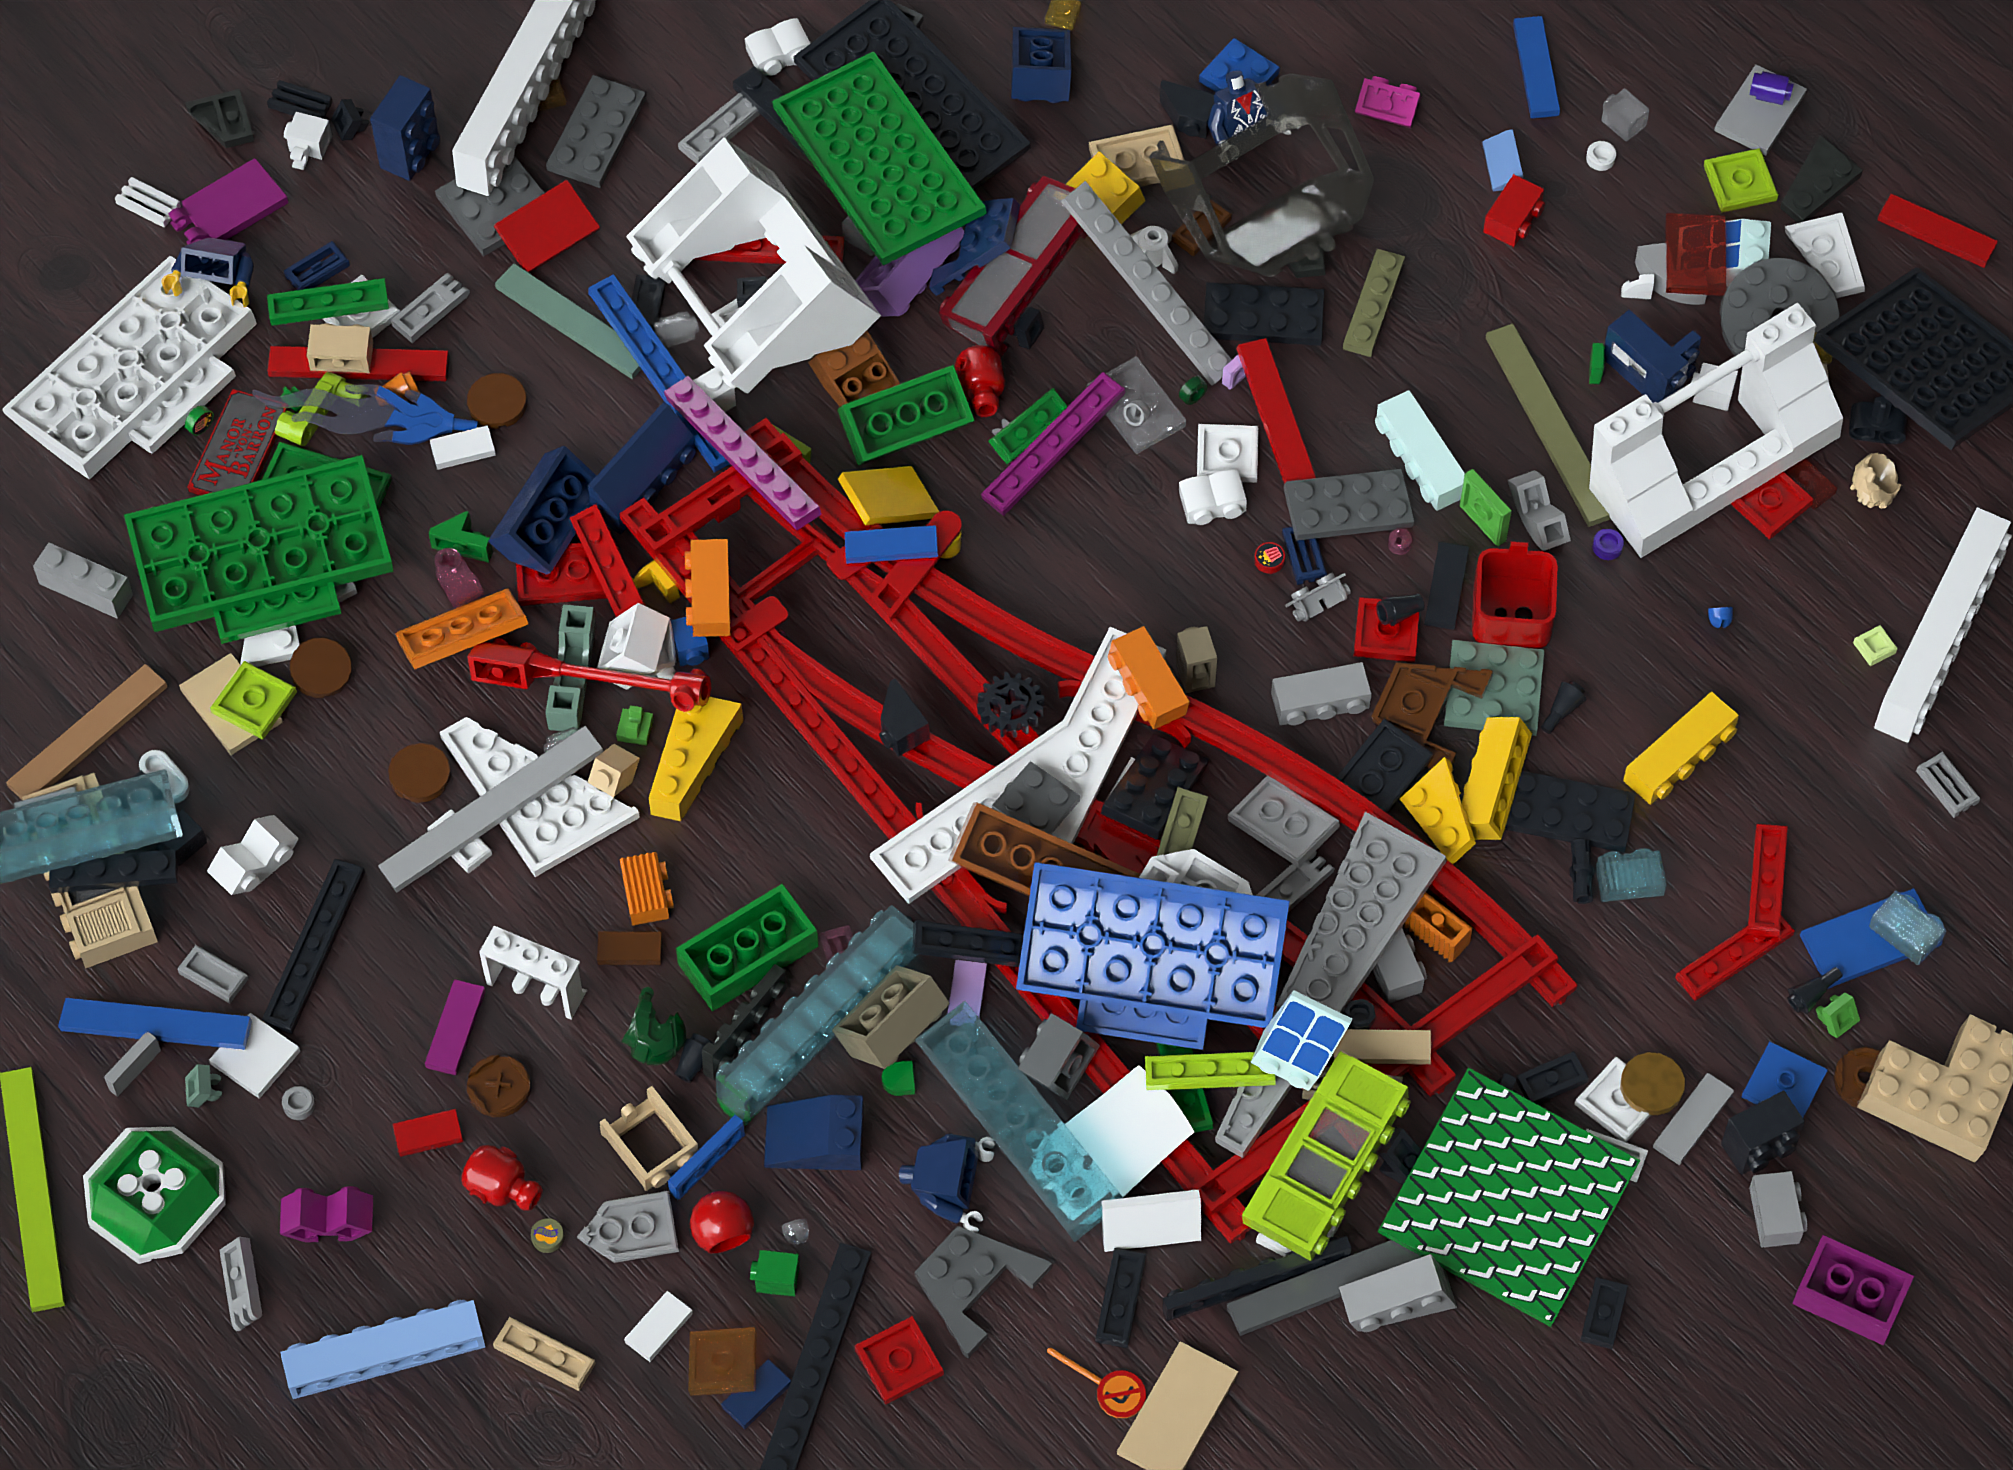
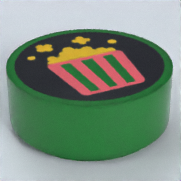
(199, 420)

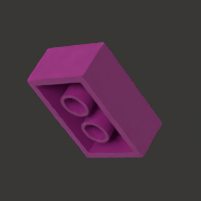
(1853, 1290)

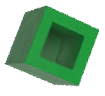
(776, 1273)

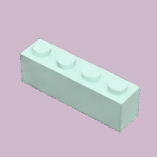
(1421, 450)

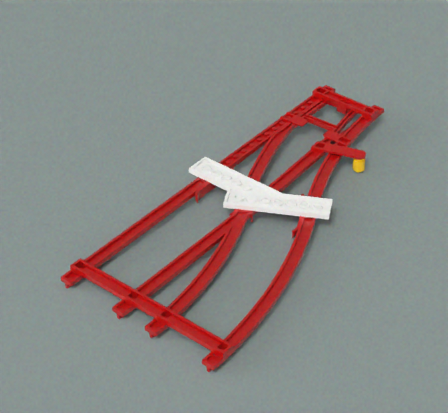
(1073, 752)

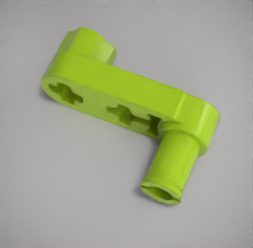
(302, 431)

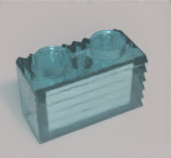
(1630, 875)
(1907, 927)

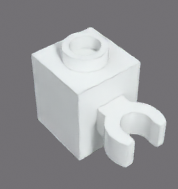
(307, 137)

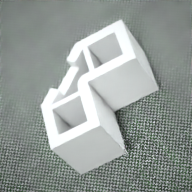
(258, 855)

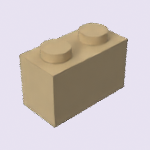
(340, 348)

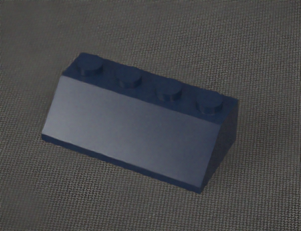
(642, 466)
(539, 521)

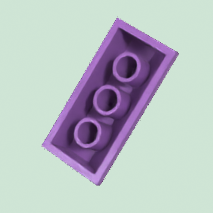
(898, 282)

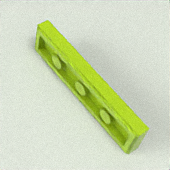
(1204, 1071)

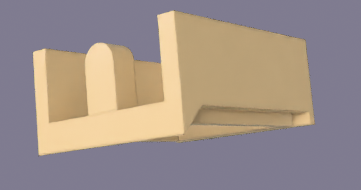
(633, 1116)

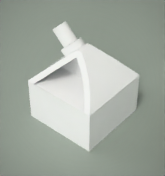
(639, 644)

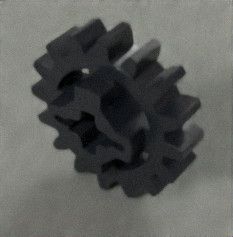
(1010, 704)

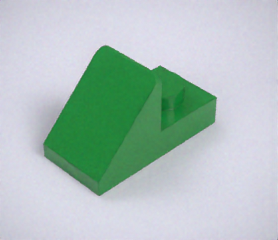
(456, 535)

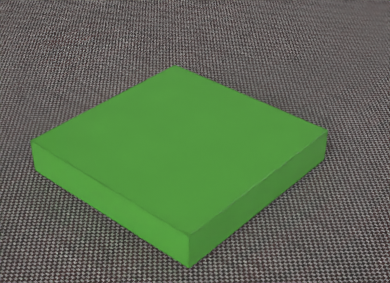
(1485, 507)

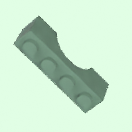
(575, 647)

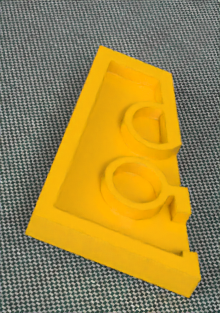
(1439, 811)

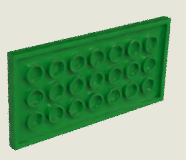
(879, 158)

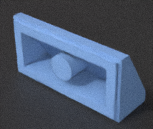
(1502, 159)

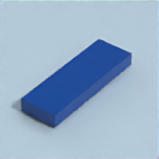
(891, 544)
(706, 1157)

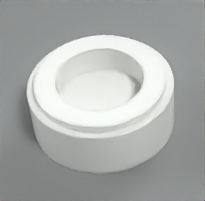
(1601, 155)

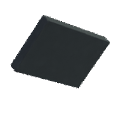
(1385, 766)

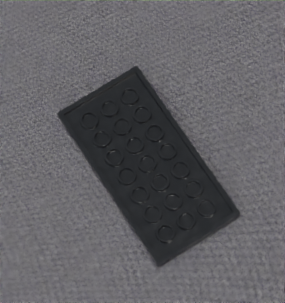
(954, 110)

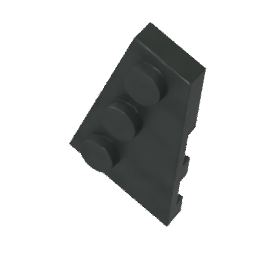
(1819, 181)

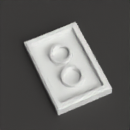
(1151, 1220)

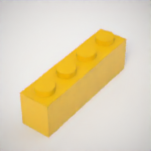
(1681, 748)
(1495, 775)

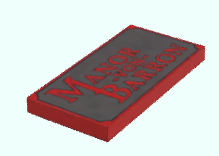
(236, 445)

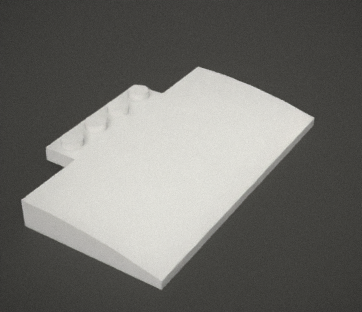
(134, 372)

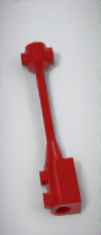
(519, 666)

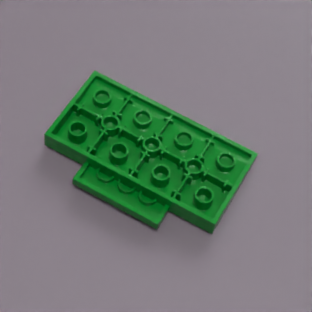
(260, 550)

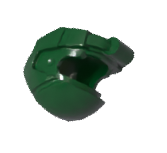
(650, 1040)

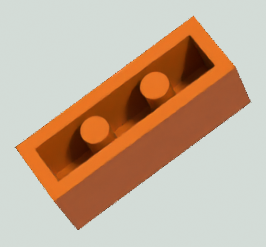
(708, 587)
(1148, 678)

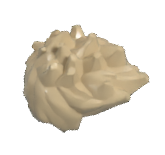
(1875, 481)

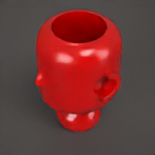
(981, 378)
(499, 1178)

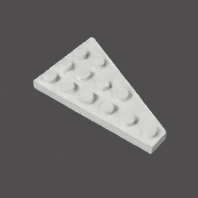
(553, 824)

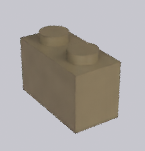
(1196, 659)

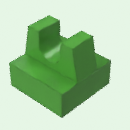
(635, 726)
(1839, 1014)

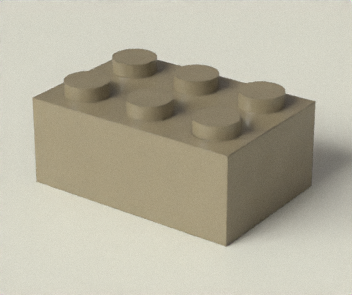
(891, 1016)

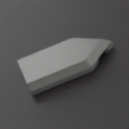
(632, 1228)

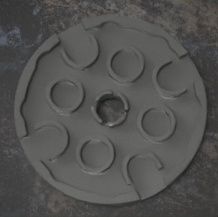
(1770, 287)

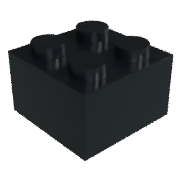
(1763, 1133)

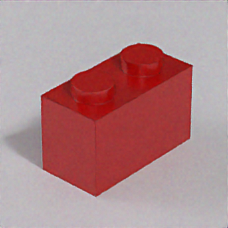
(1514, 210)

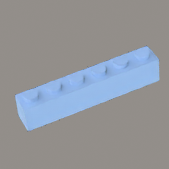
(382, 1348)

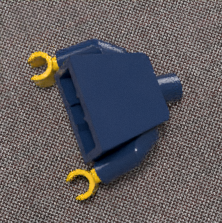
(213, 261)

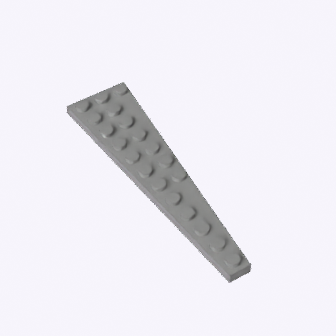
(1360, 918)

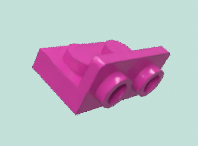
(1388, 102)

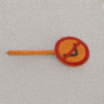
(1118, 1393)

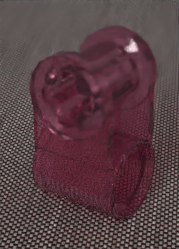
(456, 578)

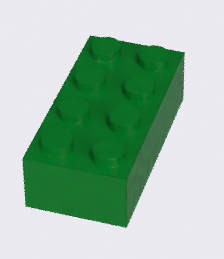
(905, 415)
(746, 946)

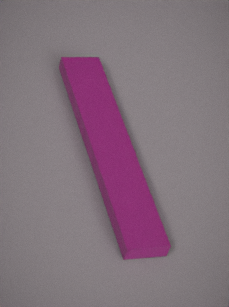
(1053, 443)

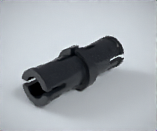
(1581, 871)

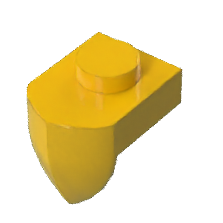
(654, 574)

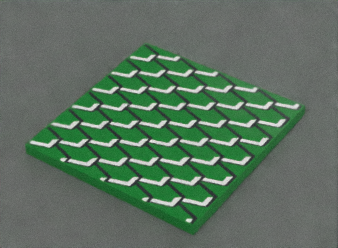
(1509, 1196)

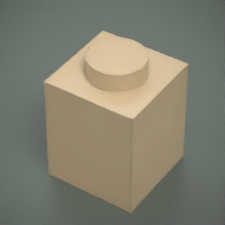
(613, 770)

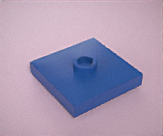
(1788, 1072)

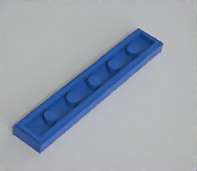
(163, 1023)

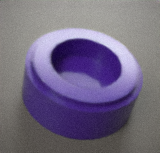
(1608, 544)

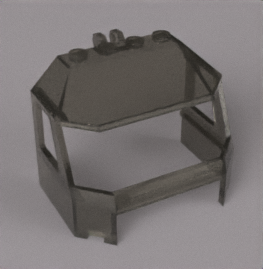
(1297, 220)

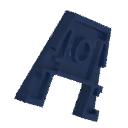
(981, 243)

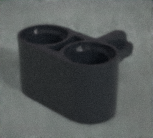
(1877, 422)

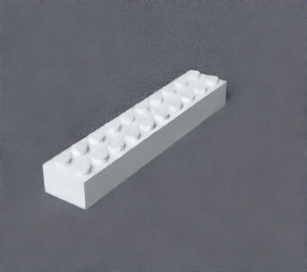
(516, 92)

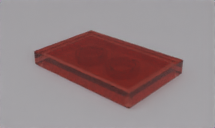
(1695, 254)

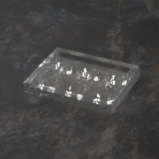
(1140, 385)

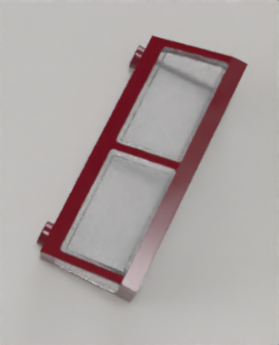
(1001, 290)

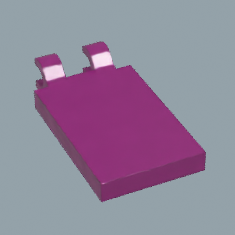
(229, 204)

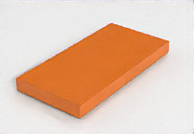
(461, 628)

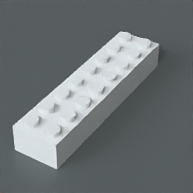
(1944, 626)

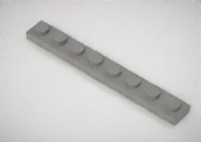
(1147, 282)

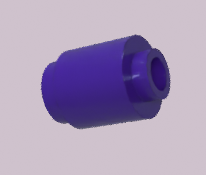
(1771, 88)

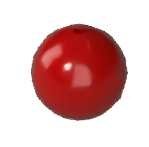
(721, 1222)

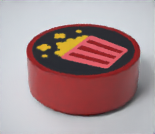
(1269, 557)

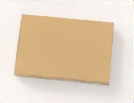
(1132, 152)
(203, 691)

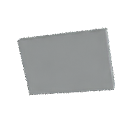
(1756, 121)
(1283, 821)

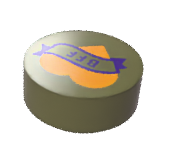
(547, 1235)

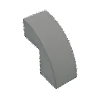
(1651, 260)
(1541, 519)

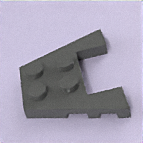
(963, 1271)

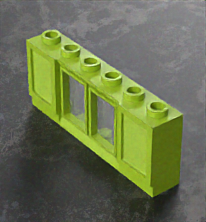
(1326, 1156)

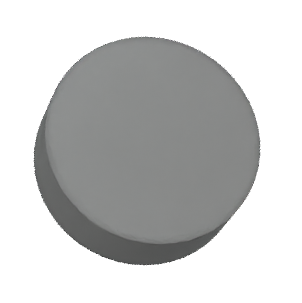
(298, 1103)

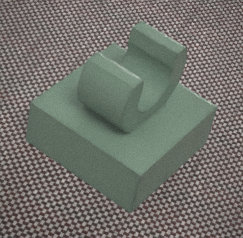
(199, 1084)

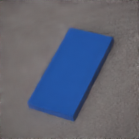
(1851, 944)

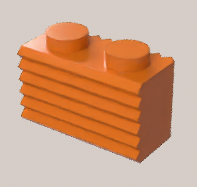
(644, 888)
(1439, 928)

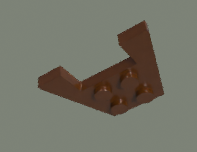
(1417, 696)

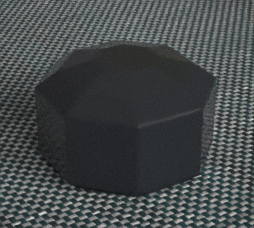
(1362, 1014)

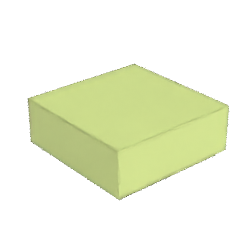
(1875, 645)

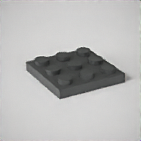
(479, 213)

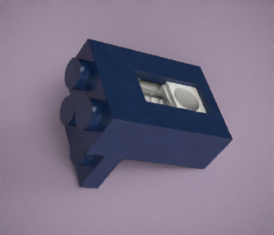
(1649, 360)

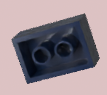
(405, 128)

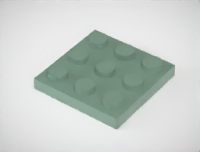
(1512, 689)

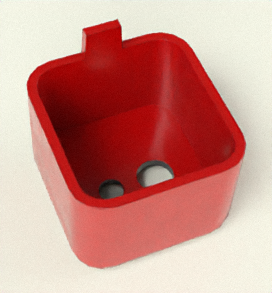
(1513, 582)

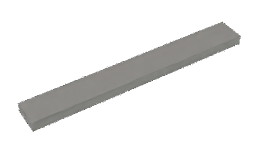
(490, 809)

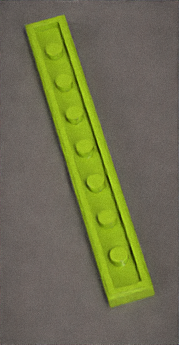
(32, 1190)

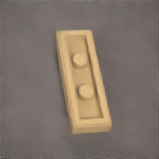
(1387, 1046)
(544, 1353)

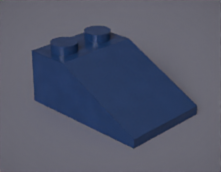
(1041, 64)
(815, 1133)

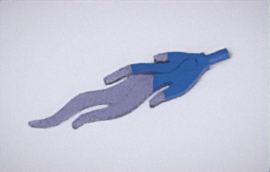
(381, 410)

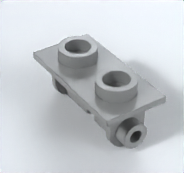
(1308, 603)

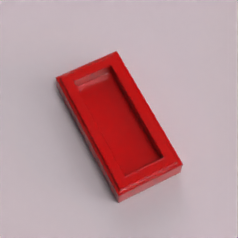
(427, 1132)

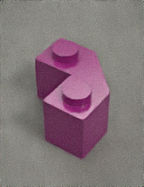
(313, 1215)

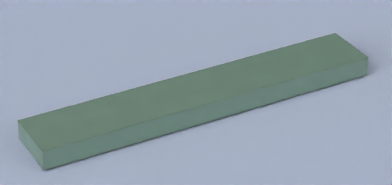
(567, 318)

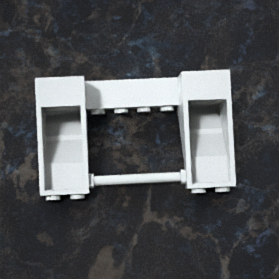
(799, 311)
(1779, 389)

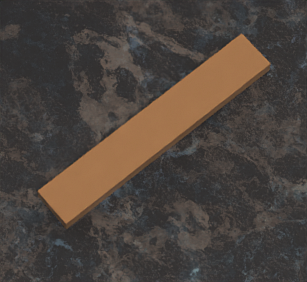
(88, 733)

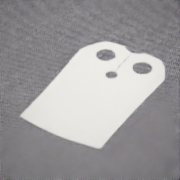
(1130, 1130)

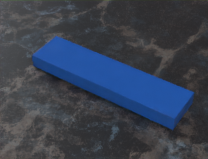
(1536, 67)

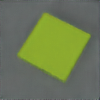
(1740, 180)
(253, 700)

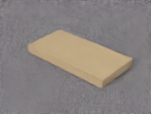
(1177, 1411)

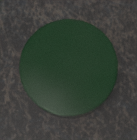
(1193, 390)

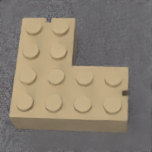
(1950, 1102)

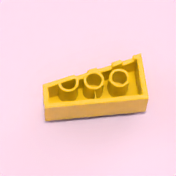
(691, 755)

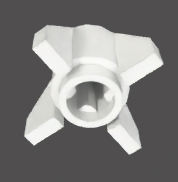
(1154, 243)

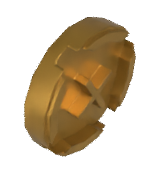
(1652, 1083)

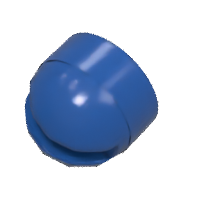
(1720, 615)

